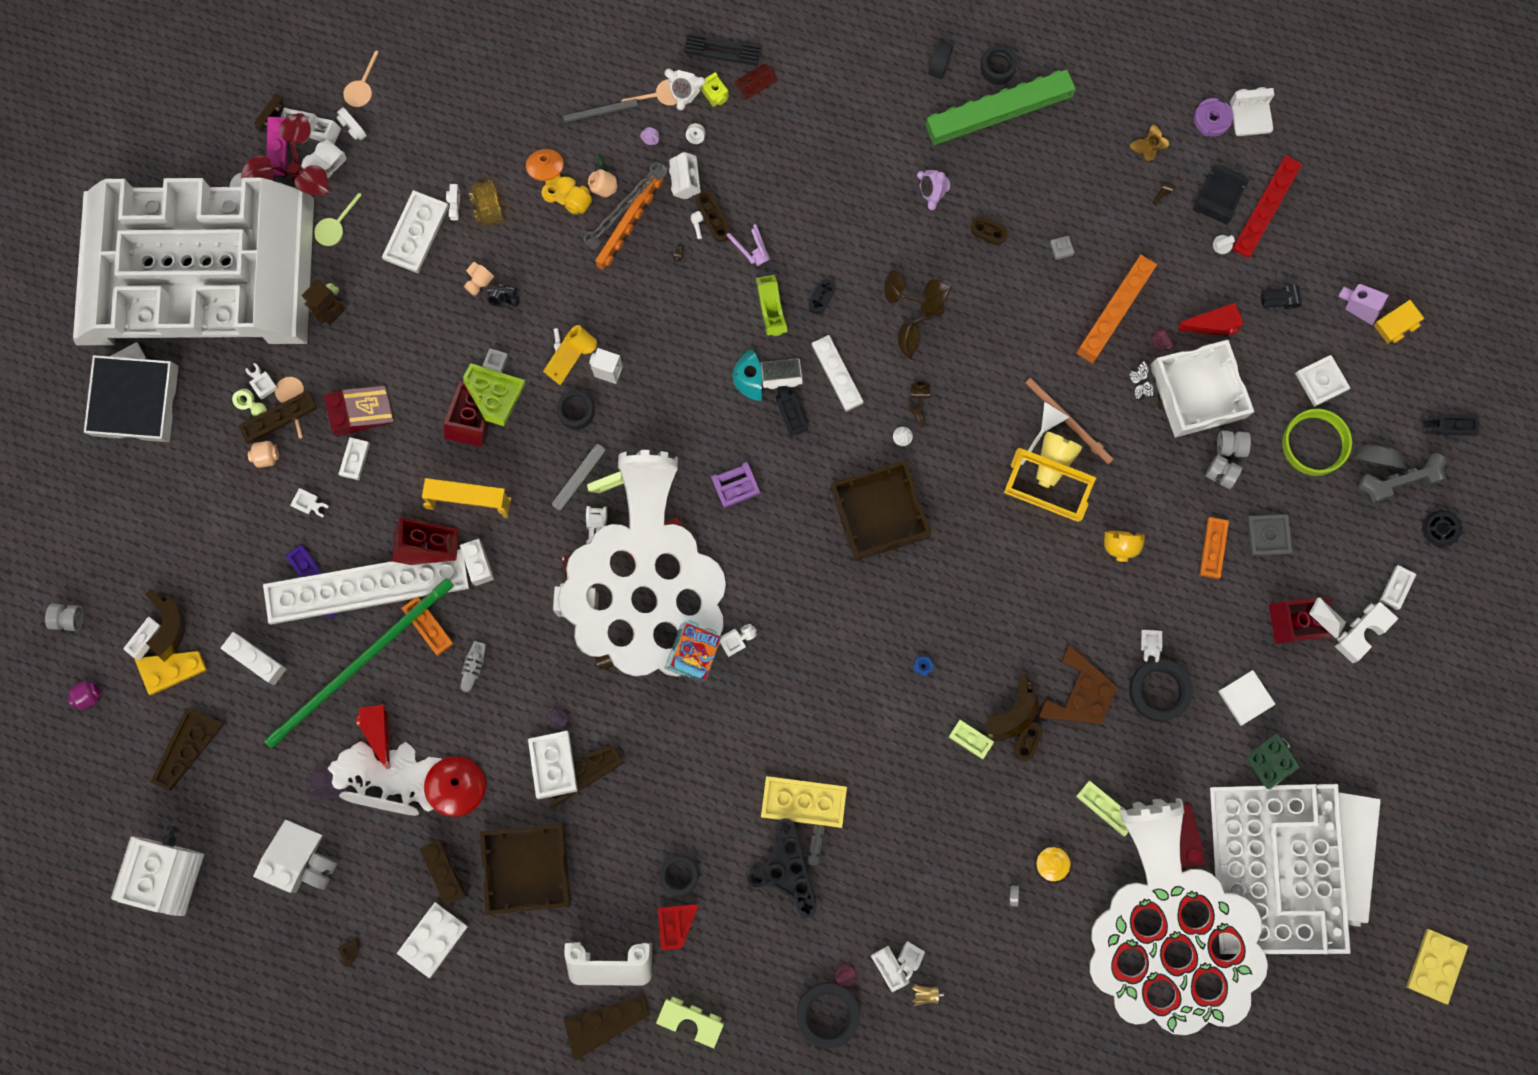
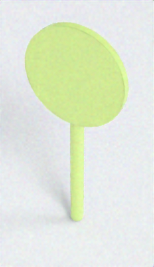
(330, 231)

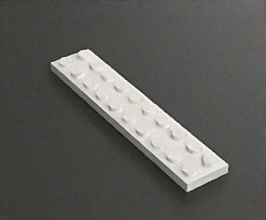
(359, 588)

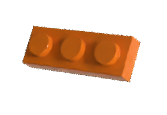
(1213, 548)
(429, 629)

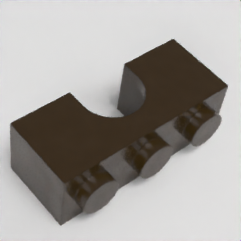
(322, 303)
(439, 865)

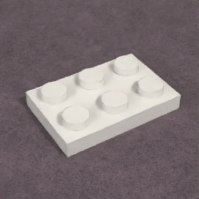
(552, 765)
(432, 940)

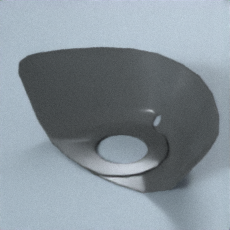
(1380, 455)

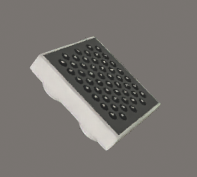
(781, 373)

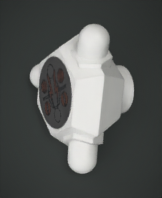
(683, 86)

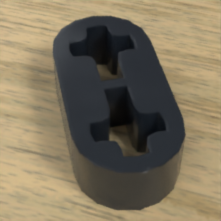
(818, 295)

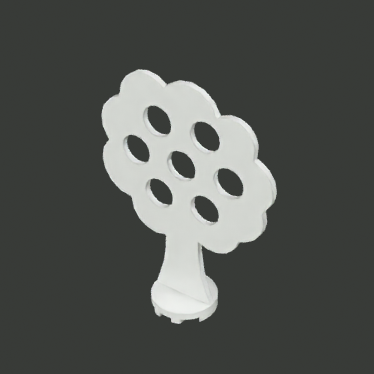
(647, 487)

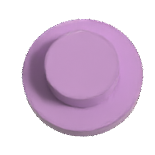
(650, 136)

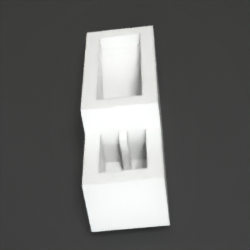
(320, 128)

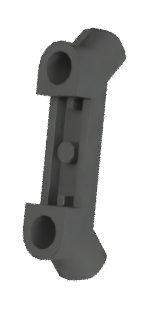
(1381, 490)

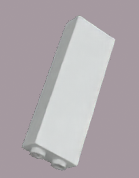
(1359, 838)

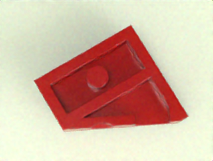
(675, 925)

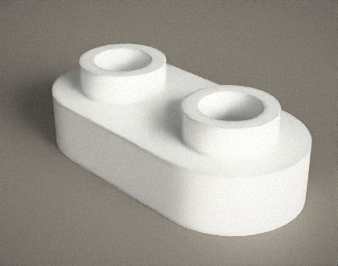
(346, 119)

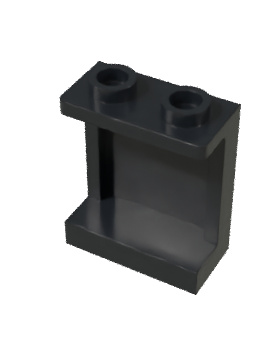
(1221, 194)

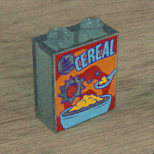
(693, 651)

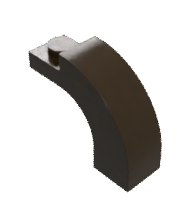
(171, 632)
(1018, 718)

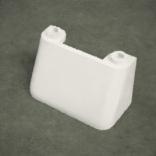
(631, 972)

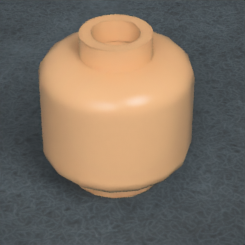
(602, 183)
(263, 454)

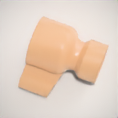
(480, 278)

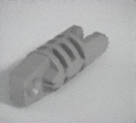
(472, 665)

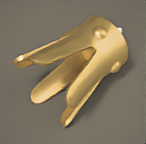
(927, 994)

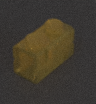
(486, 203)

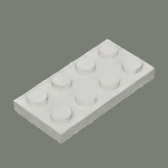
(415, 231)

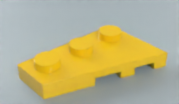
(177, 668)

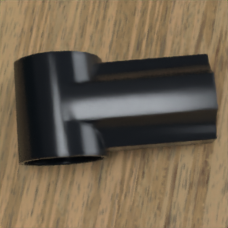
(1285, 297)

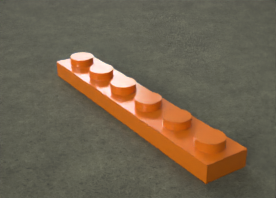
(626, 225)

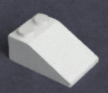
(288, 856)

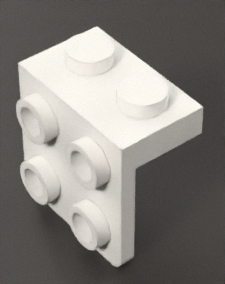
(1252, 111)

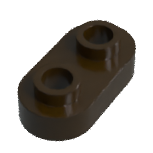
(989, 229)
(1028, 742)

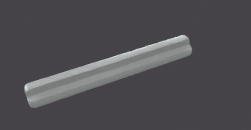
(578, 477)

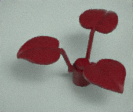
(311, 180)

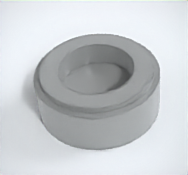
(1014, 895)

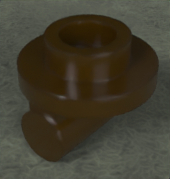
(920, 390)

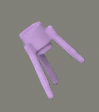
(760, 254)

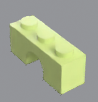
(708, 1026)

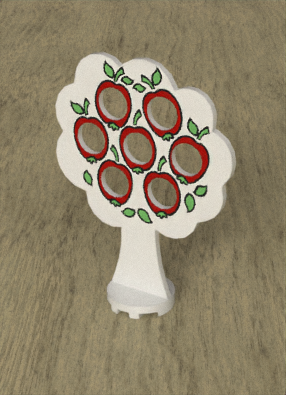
(1168, 889)

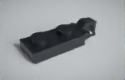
(790, 411)

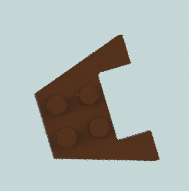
(1089, 696)

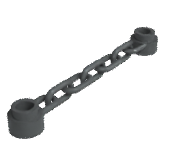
(657, 171)

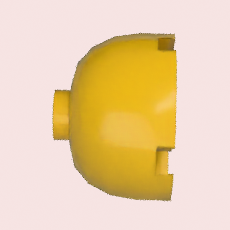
(1123, 544)

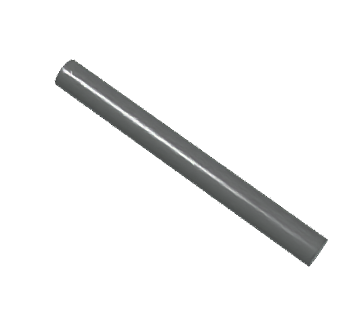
(600, 111)

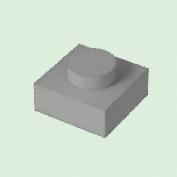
(495, 360)

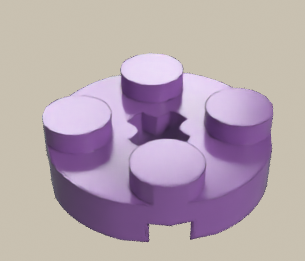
(1217, 108)

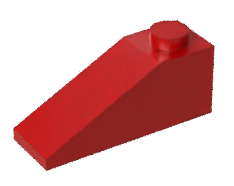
(1216, 322)
(374, 725)

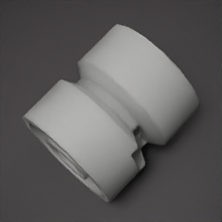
(1233, 444)
(1223, 471)
(60, 617)
(318, 871)

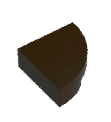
(349, 951)

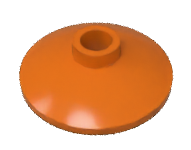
(544, 164)

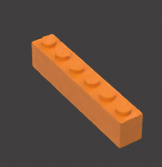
(1116, 309)

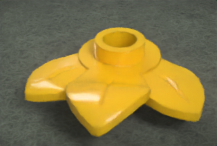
(559, 186)

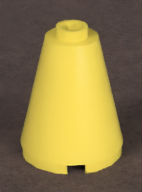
(1058, 450)

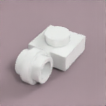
(733, 642)

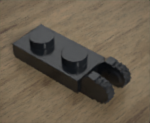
(1452, 424)

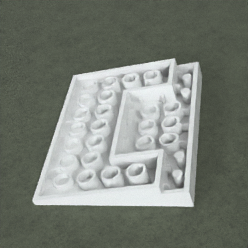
(1288, 861)

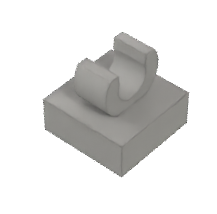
(1062, 247)

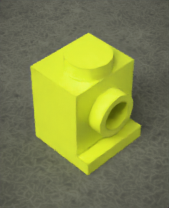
(714, 97)

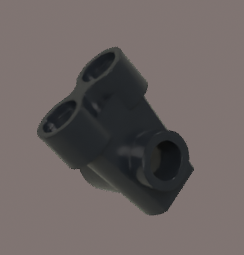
(501, 293)

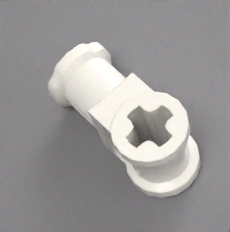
(595, 519)

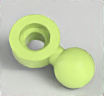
(256, 408)

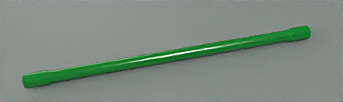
(281, 732)

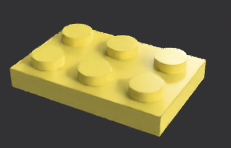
(1437, 966)

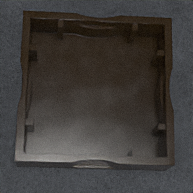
(880, 510)
(525, 869)

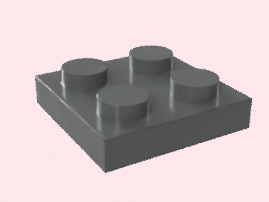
(1269, 535)

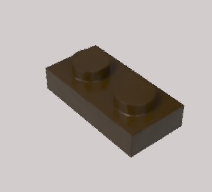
(274, 106)

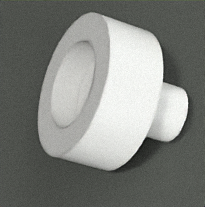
(695, 133)

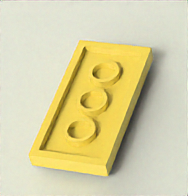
(804, 802)

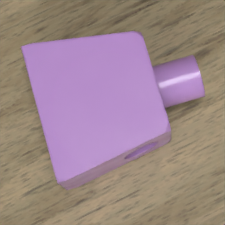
(1364, 302)

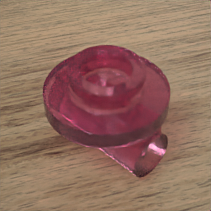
(1161, 340)
(845, 975)

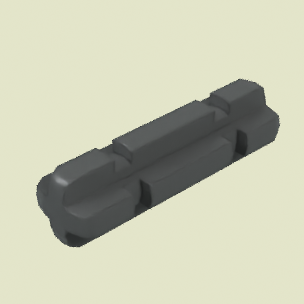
(815, 846)

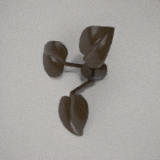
(935, 294)

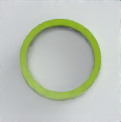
(1337, 422)

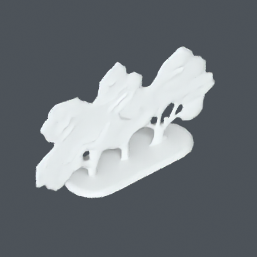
(402, 778)

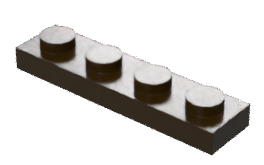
(277, 417)

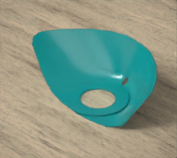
(746, 385)

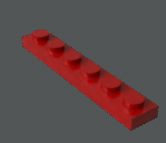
(1267, 206)

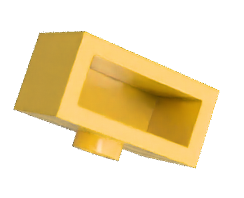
(1398, 322)

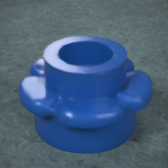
(918, 665)

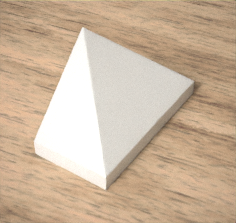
(1327, 617)

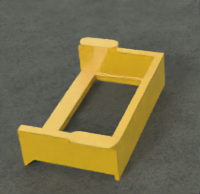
(1055, 466)
(465, 494)

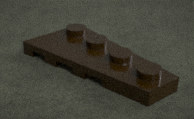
(186, 745)
(590, 769)
(600, 1025)

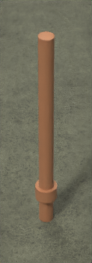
(1096, 447)

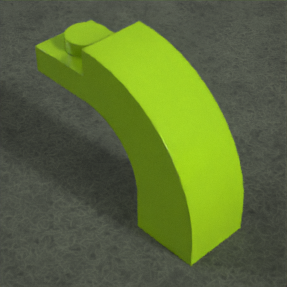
(771, 306)

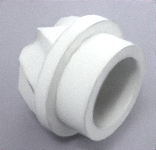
(902, 436)

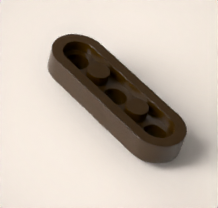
(712, 208)

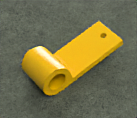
(575, 343)

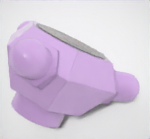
(933, 186)

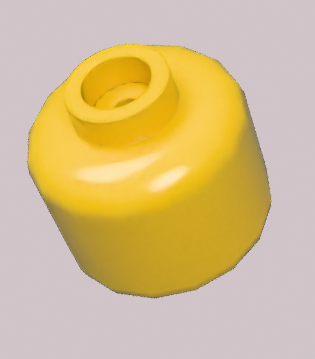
(578, 200)

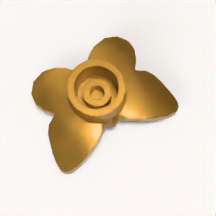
(1150, 144)

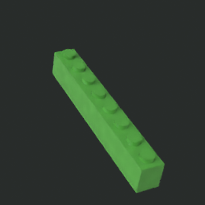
(1000, 107)

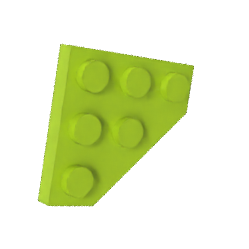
(493, 392)

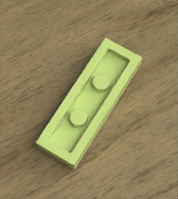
(1102, 806)

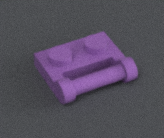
(738, 490)

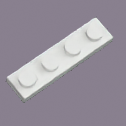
(837, 373)

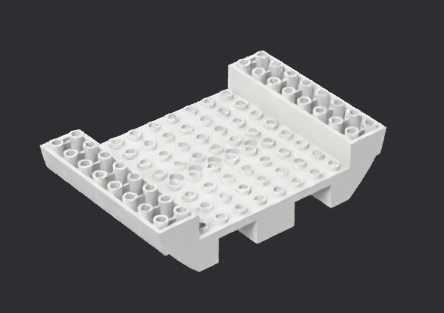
(257, 225)

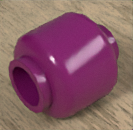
(84, 695)

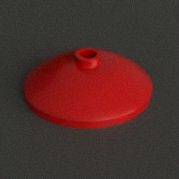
(457, 799)

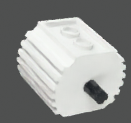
(158, 875)

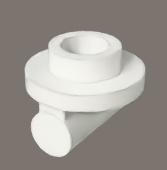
(1223, 244)

